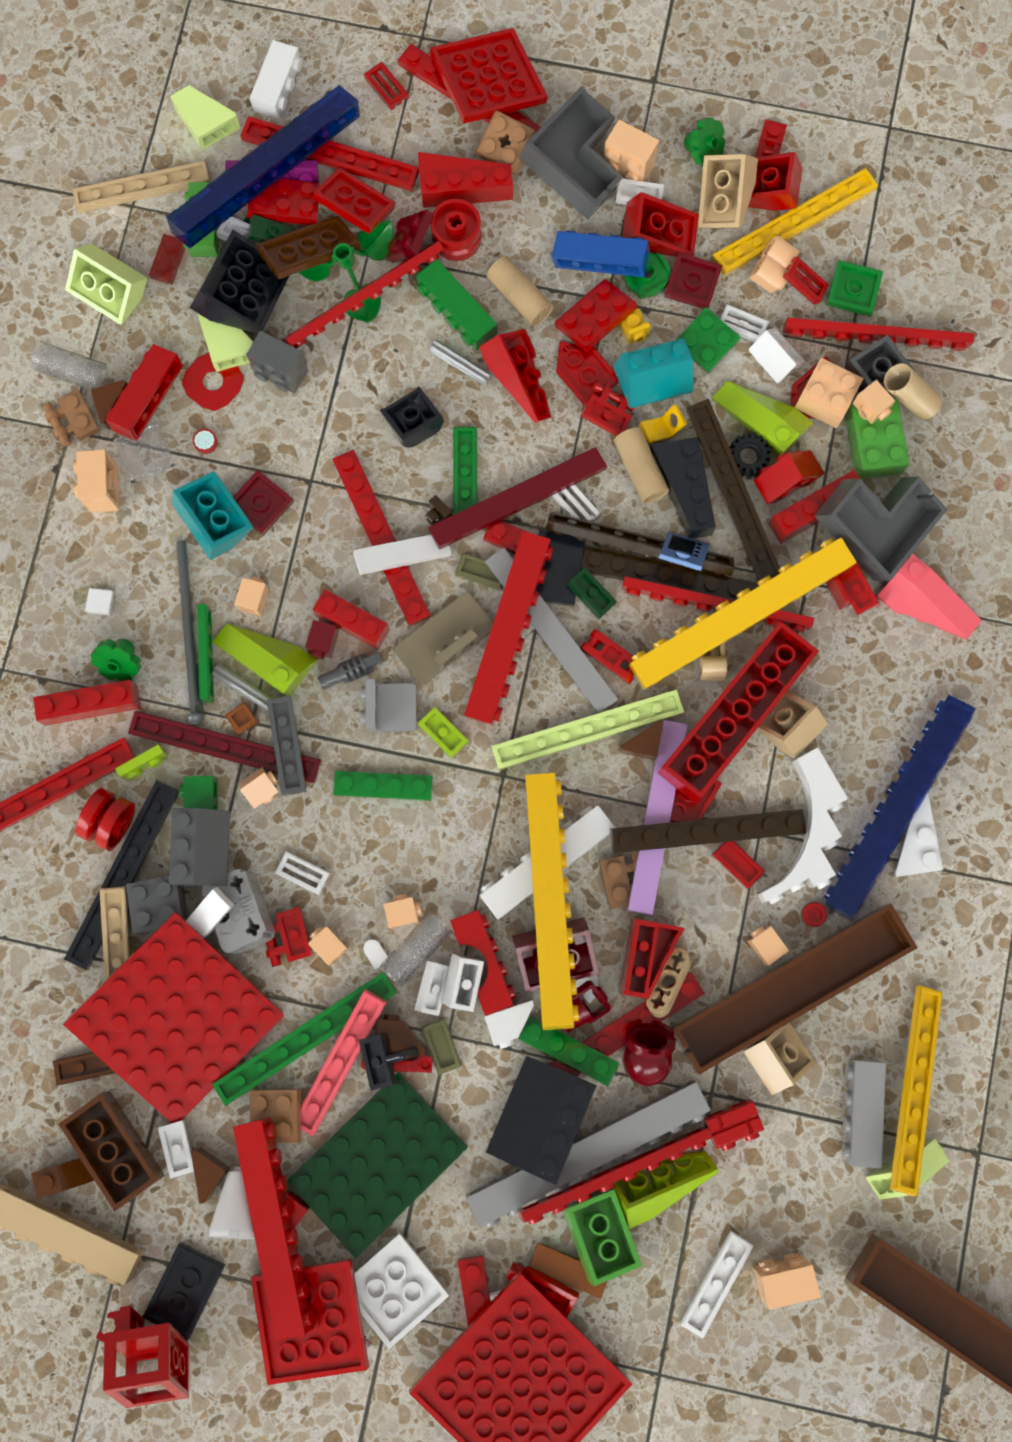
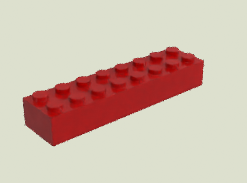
(738, 712)

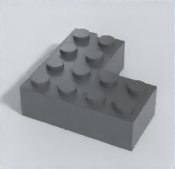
(564, 153)
(881, 532)

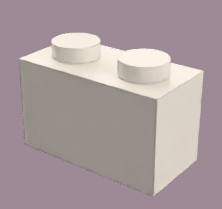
(462, 982)

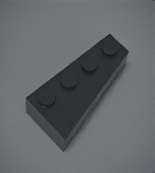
(687, 484)

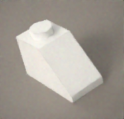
(508, 1023)

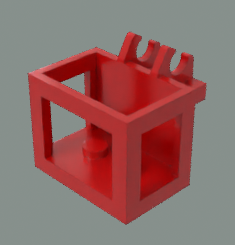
(144, 1344)

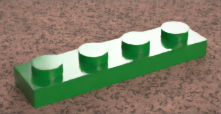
(383, 786)
(569, 1052)

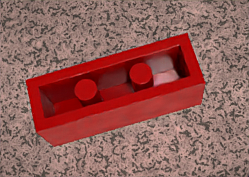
(351, 619)

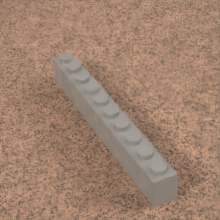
(592, 1151)

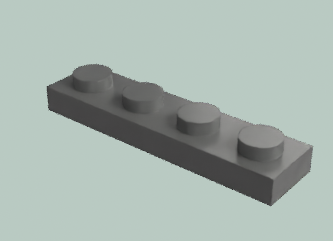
(286, 746)

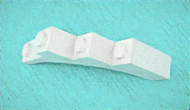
(821, 794)

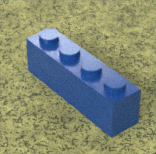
(601, 253)

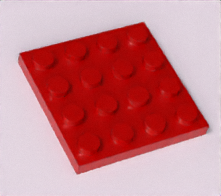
(488, 75)
(337, 1336)

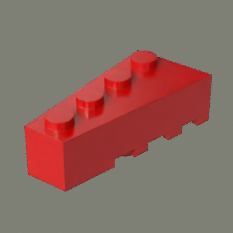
(464, 179)

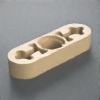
(668, 971)

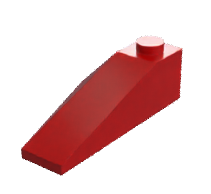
(512, 363)

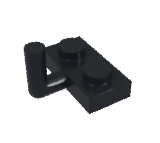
(379, 1060)

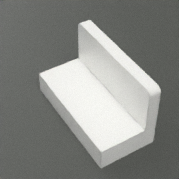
(776, 354)

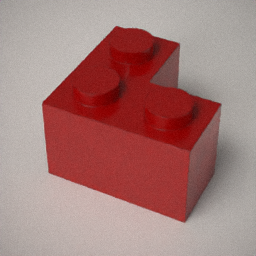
(788, 474)

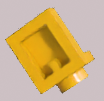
(635, 327)

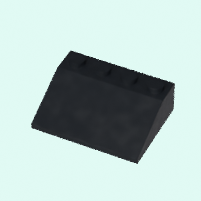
(239, 287)
(541, 1119)

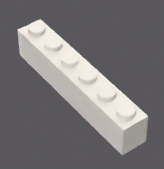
(518, 882)

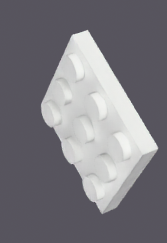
(397, 1290)

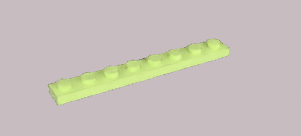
(587, 729)

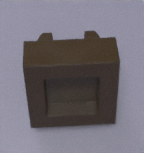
(438, 511)

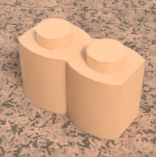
(773, 264)

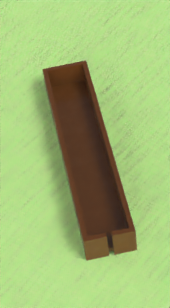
(793, 988)
(935, 1309)

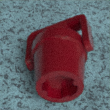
(584, 1013)

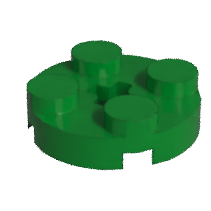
(652, 286)

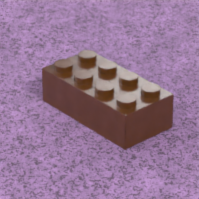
(111, 1150)

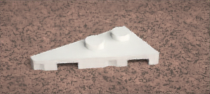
(920, 847)

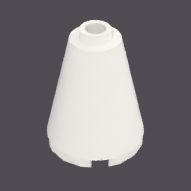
(232, 1210)

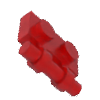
(604, 414)
(293, 935)

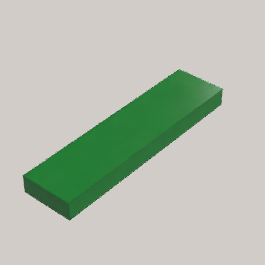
(464, 468)
(205, 652)

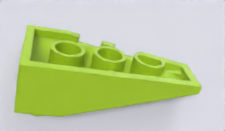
(764, 416)
(271, 659)
(662, 1187)

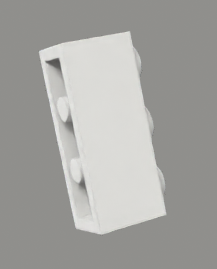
(276, 79)

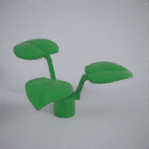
(376, 247)

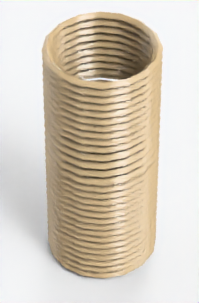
(519, 290)
(912, 391)
(640, 460)

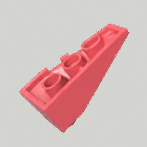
(925, 596)

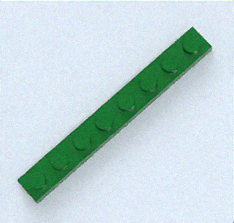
(297, 1042)

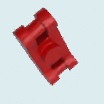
(610, 656)

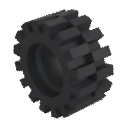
(755, 444)

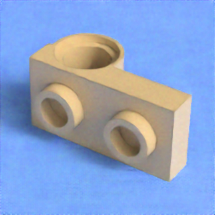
(714, 665)

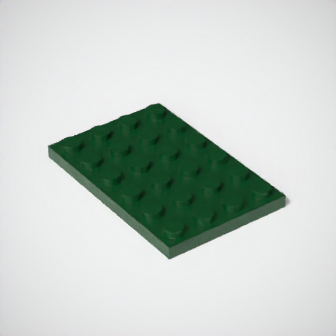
(377, 1165)

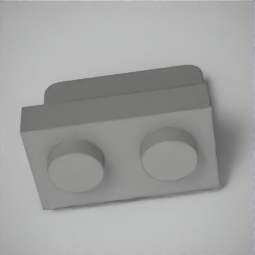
(389, 707)

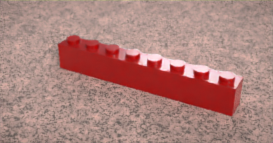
(508, 628)
(273, 1229)

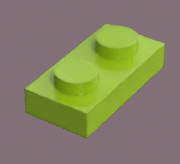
(442, 732)
(151, 758)

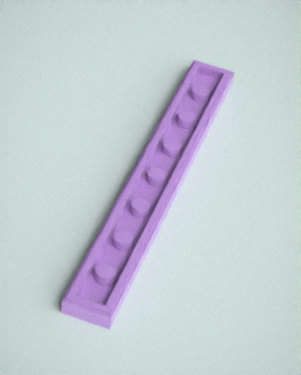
(657, 811)

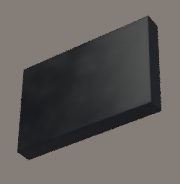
(561, 568)
(184, 1290)

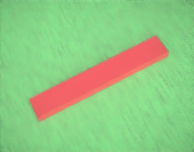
(340, 1061)

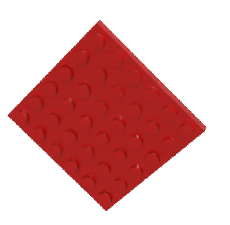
(174, 1018)
(520, 1375)

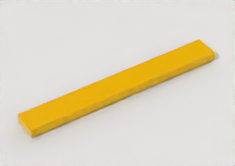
(796, 220)
(916, 1091)

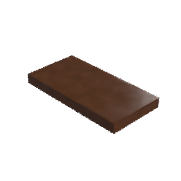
(305, 246)

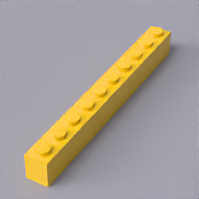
(742, 613)
(549, 902)

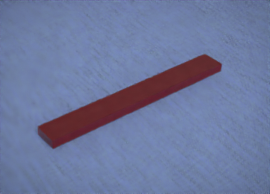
(517, 498)
(213, 744)

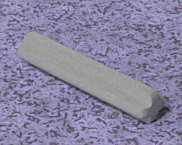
(460, 362)
(241, 686)

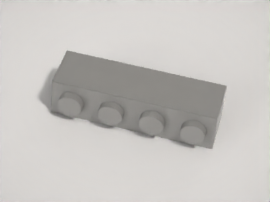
(864, 1113)

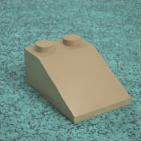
(726, 190)

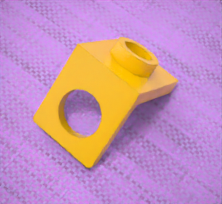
(661, 427)

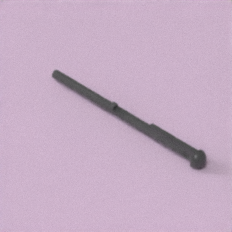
(196, 705)

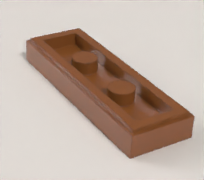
(563, 1269)

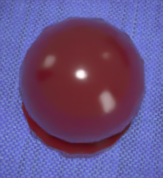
(648, 1052)

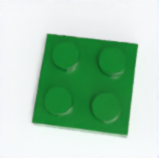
(854, 288)
(709, 340)

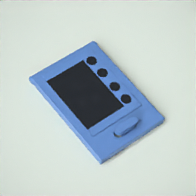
(684, 551)

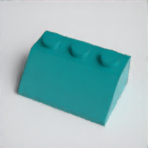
(655, 373)
(211, 514)

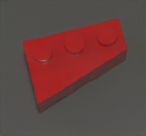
(646, 955)

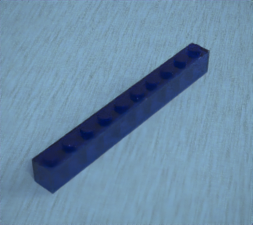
(263, 166)
(899, 808)

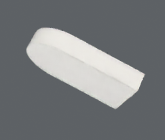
(374, 953)

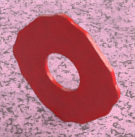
(206, 398)

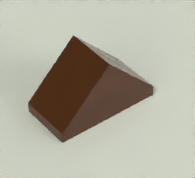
(106, 397)
(645, 743)
(207, 1172)

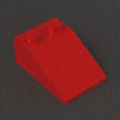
(777, 182)
(663, 224)

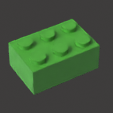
(877, 447)
(601, 1237)

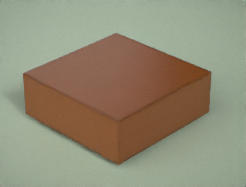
(241, 718)

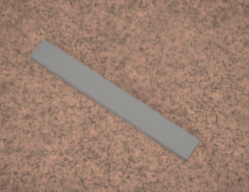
(560, 642)

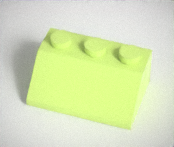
(105, 282)

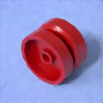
(457, 228)
(105, 819)

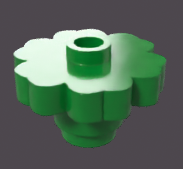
(705, 140)
(116, 659)

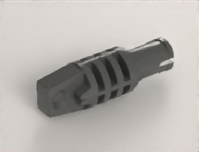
(350, 670)

